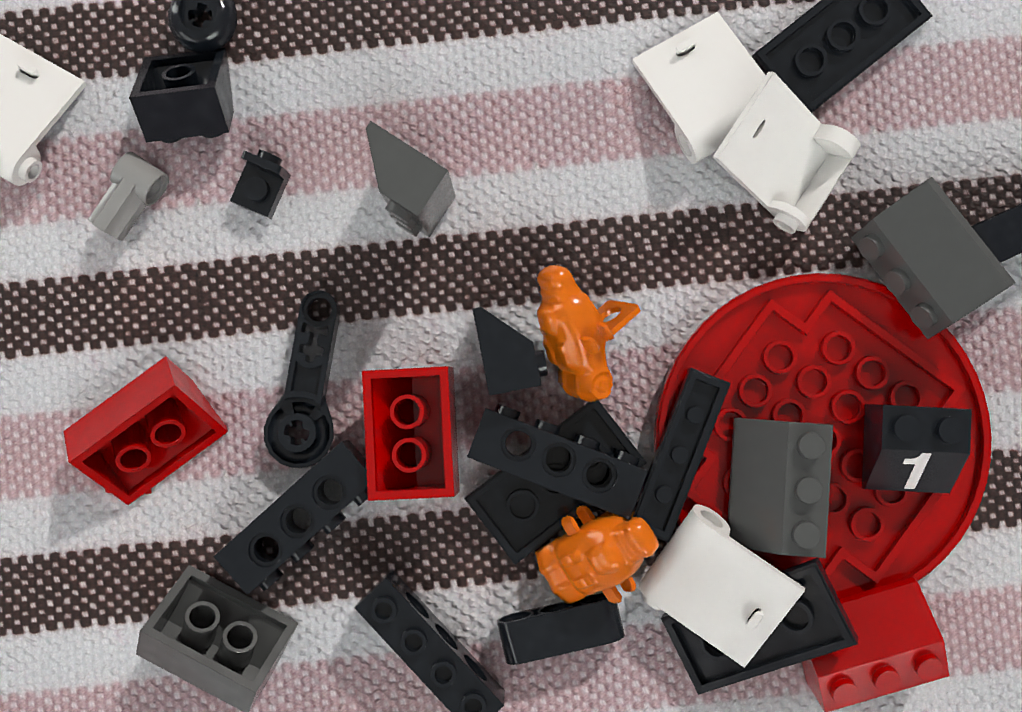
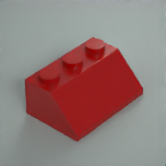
(143, 432)
(410, 433)
(894, 650)

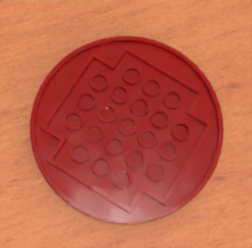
(817, 355)

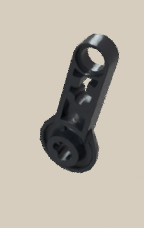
(212, 34)
(305, 392)

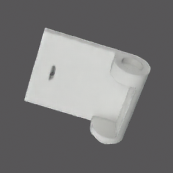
(701, 82)
(29, 108)
(785, 155)
(717, 585)

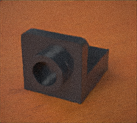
(260, 183)

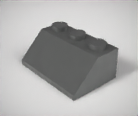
(410, 182)
(931, 258)
(780, 486)
(216, 638)

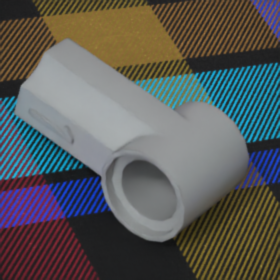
(132, 189)

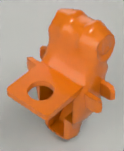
(576, 333)
(596, 555)

